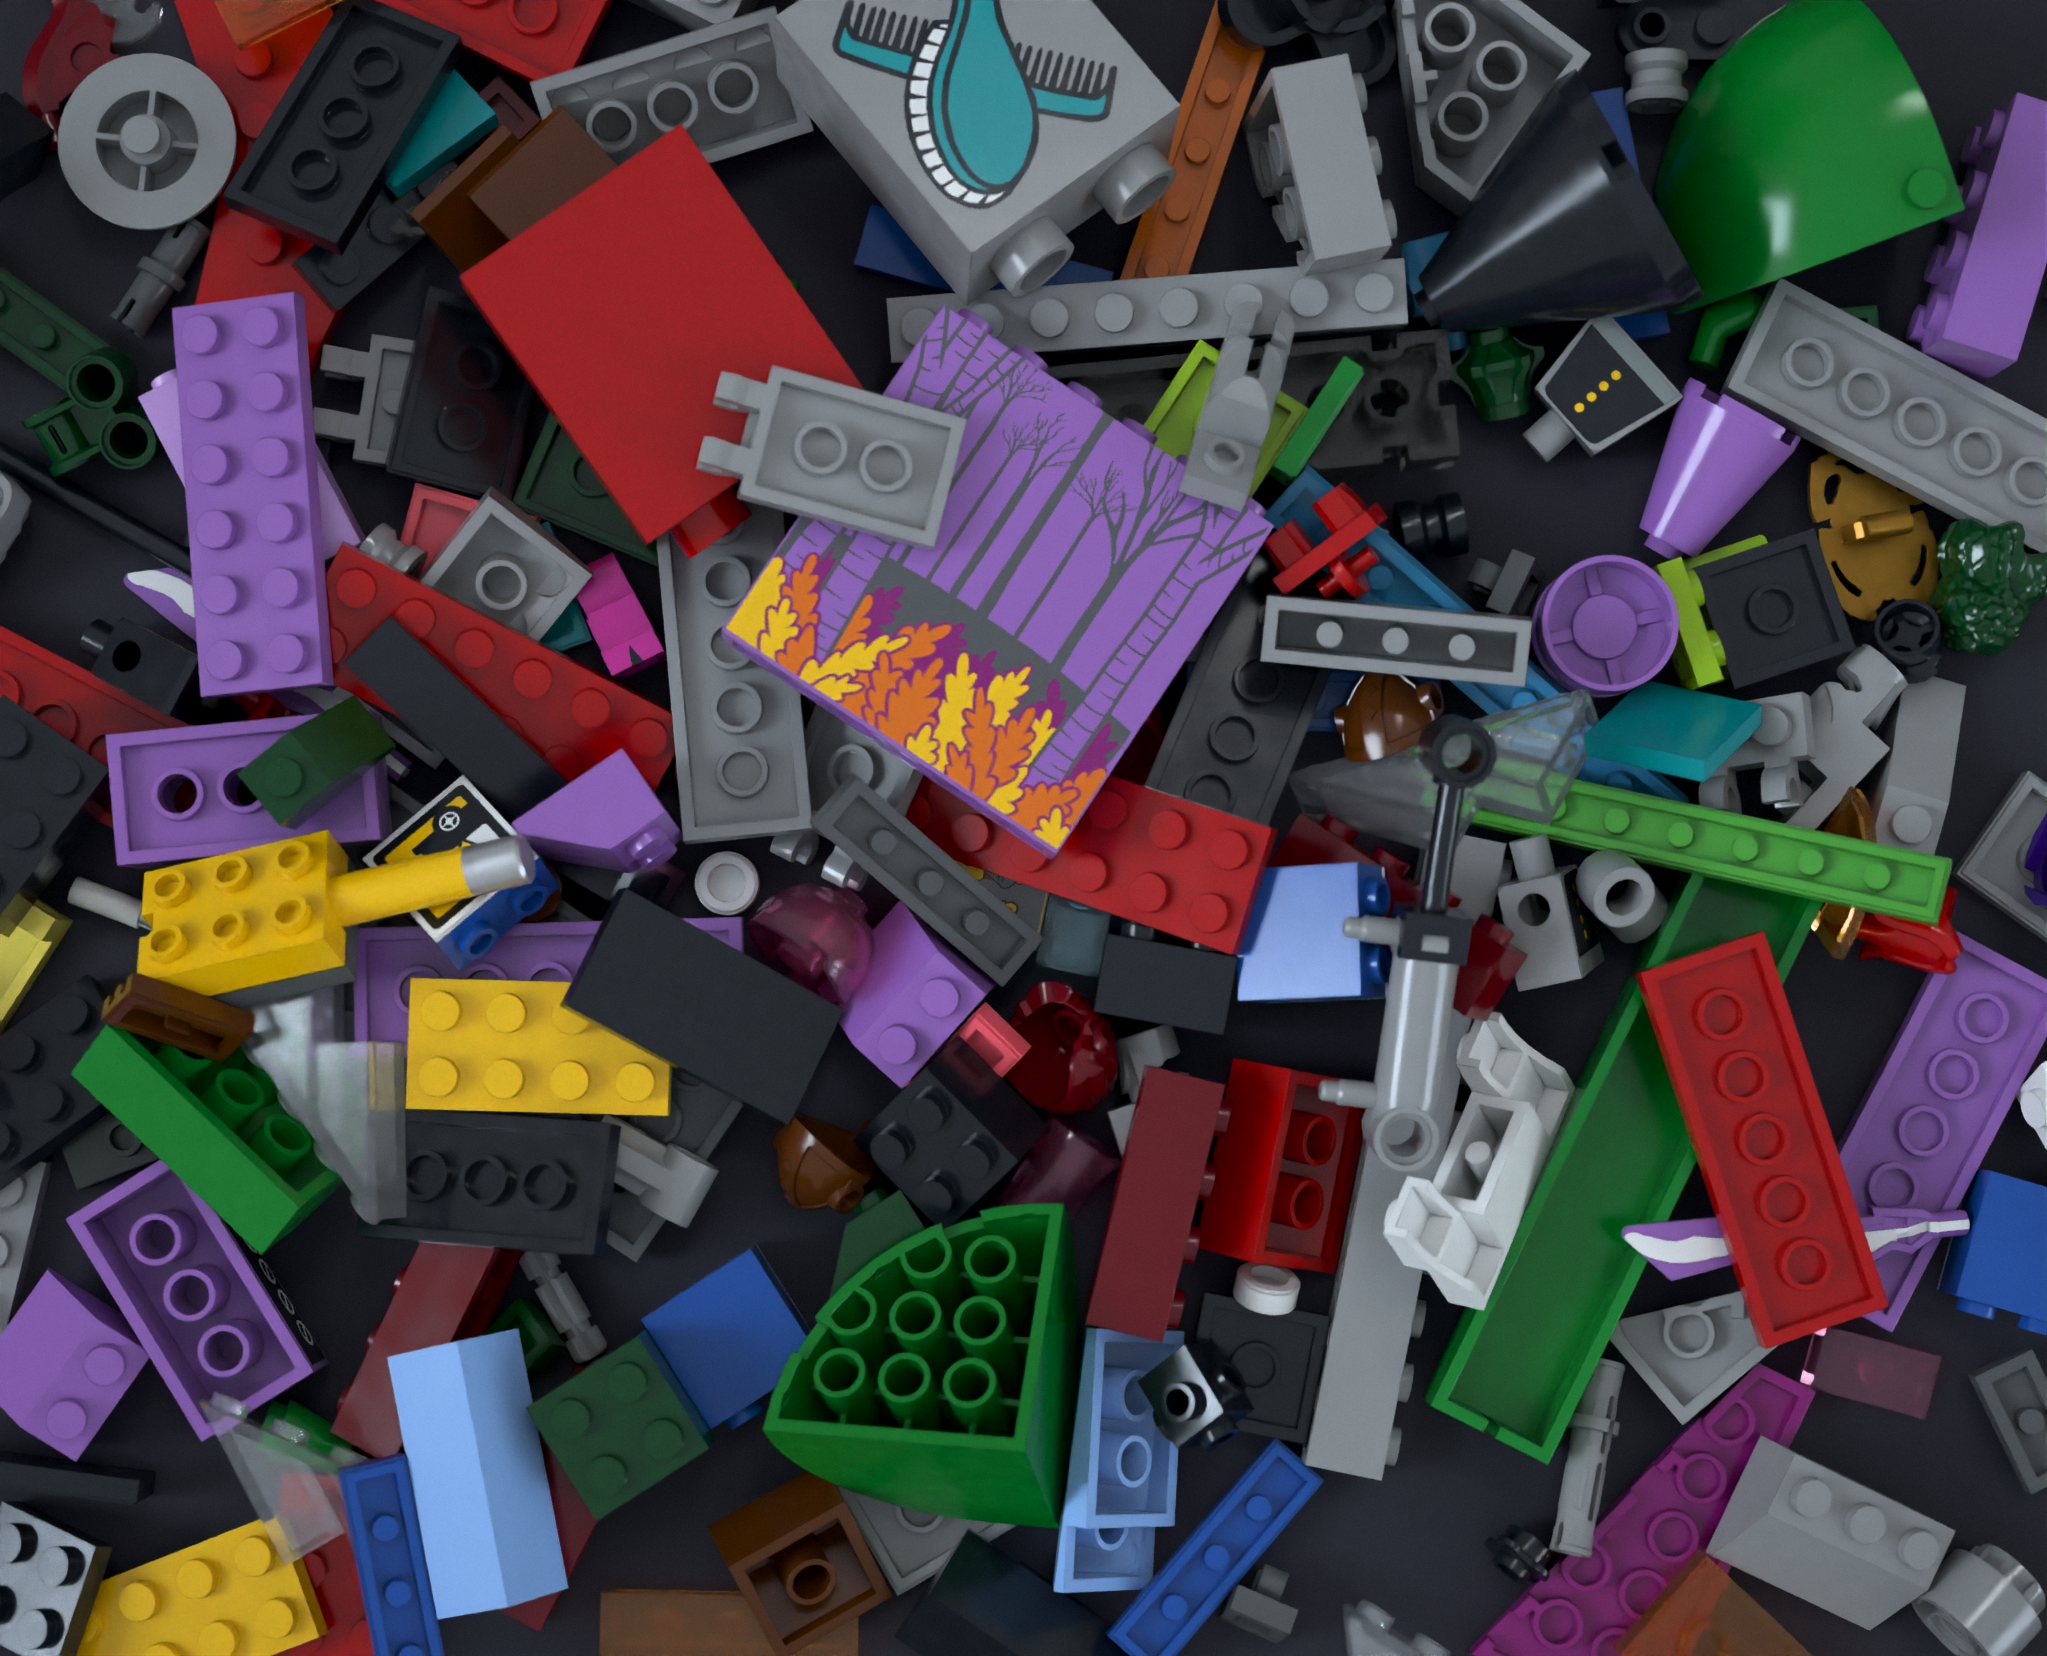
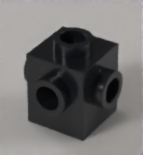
(1197, 1397)

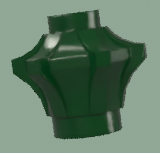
(1497, 373)

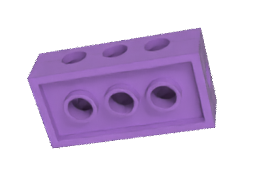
(154, 763)

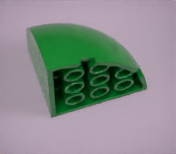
(1800, 150)
(945, 1372)

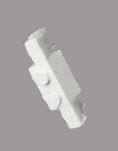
(1474, 1206)

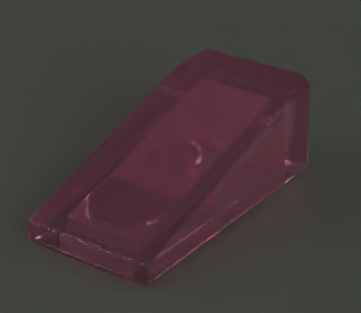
(1871, 1371)

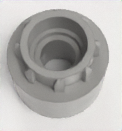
(1982, 1603)

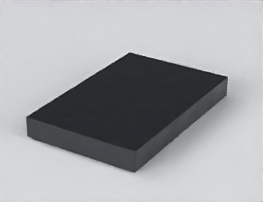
(459, 404)

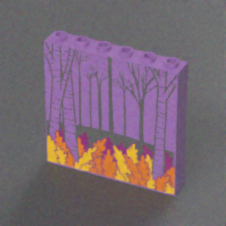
(1038, 618)

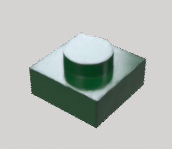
(538, 1337)

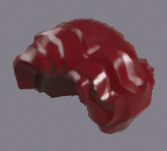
(1071, 1050)

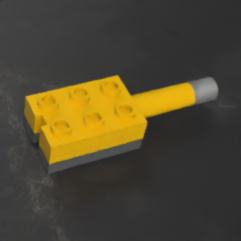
(292, 909)

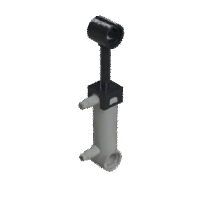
(1427, 950)

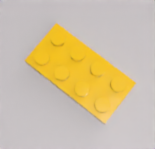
(522, 1052)
(207, 1601)

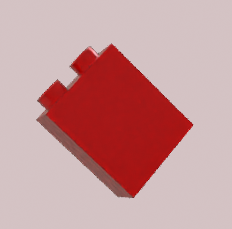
(629, 317)

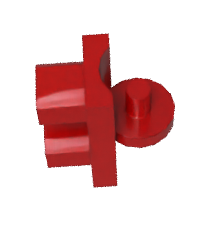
(1300, 558)

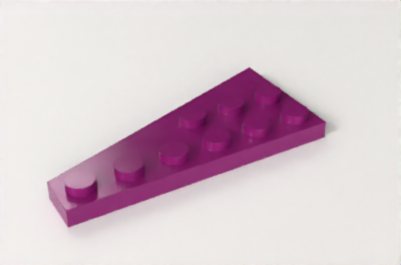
(1650, 1527)

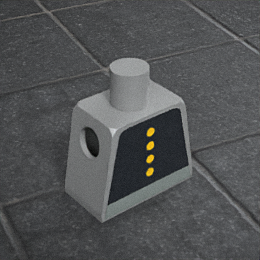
(1598, 392)
(1558, 942)

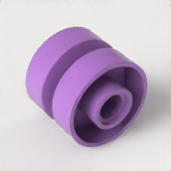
(1604, 626)

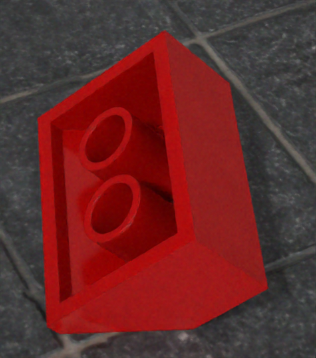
(1281, 1171)

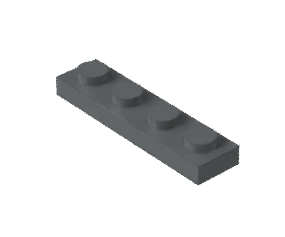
(926, 879)

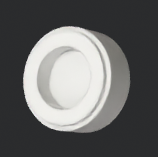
(727, 883)
(1266, 1288)

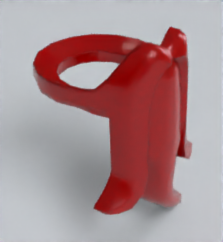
(1913, 943)

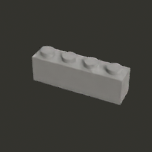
(1396, 639)

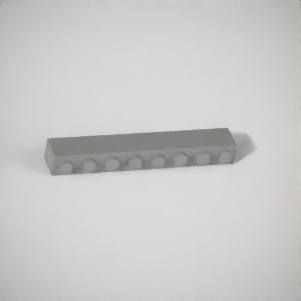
(1168, 309)

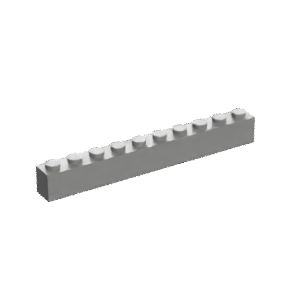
(1373, 1292)

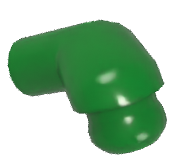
(1719, 323)

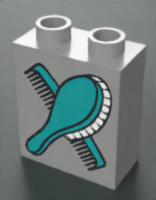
(983, 123)

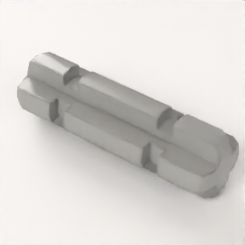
(563, 1305)

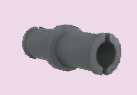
(160, 277)

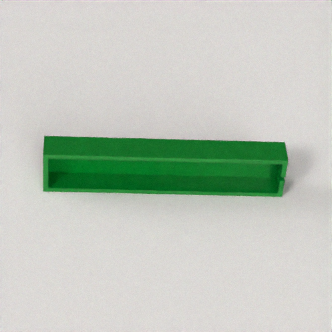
(1610, 1167)

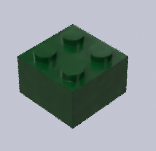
(621, 1424)

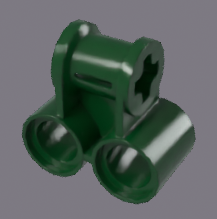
(93, 421)

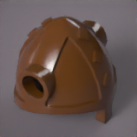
(1386, 715)
(821, 1165)

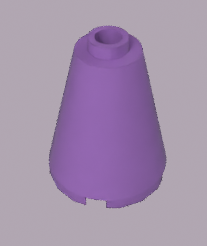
(1709, 469)

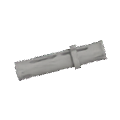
(1586, 1463)

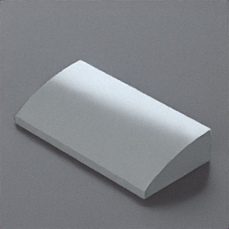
(708, 80)
(503, 568)

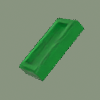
(1316, 422)

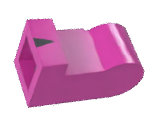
(619, 620)

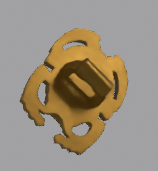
(1871, 538)

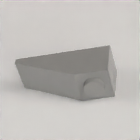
(1915, 777)

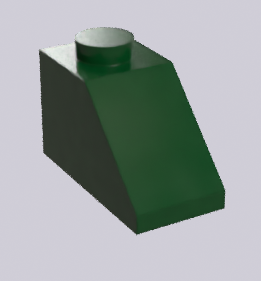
(316, 762)
(879, 1225)

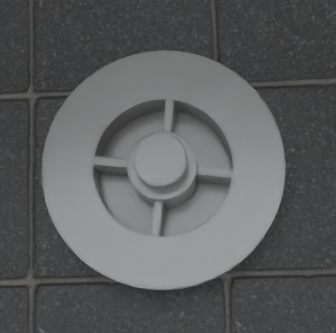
(147, 141)

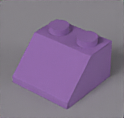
(603, 821)
(911, 995)
(66, 1364)

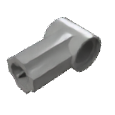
(663, 1176)

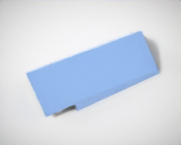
(1118, 1468)
(477, 1474)

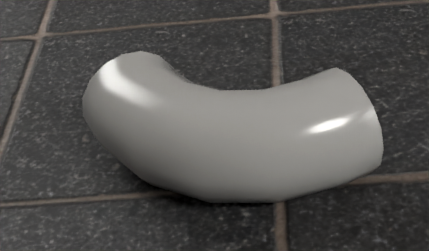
(1621, 895)

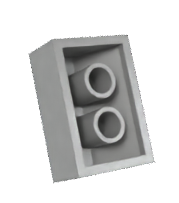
(1827, 1537)

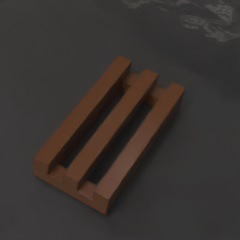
(178, 1017)

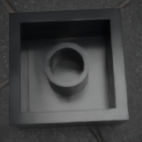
(1164, 980)
(951, 1133)

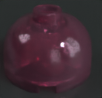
(818, 937)

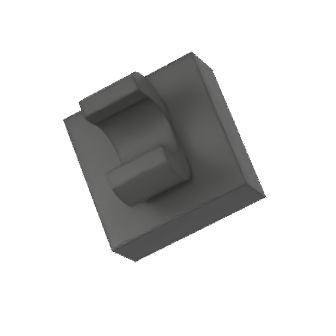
(1509, 588)
(1259, 1607)

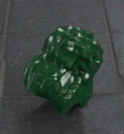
(1986, 585)

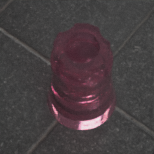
(1060, 1168)

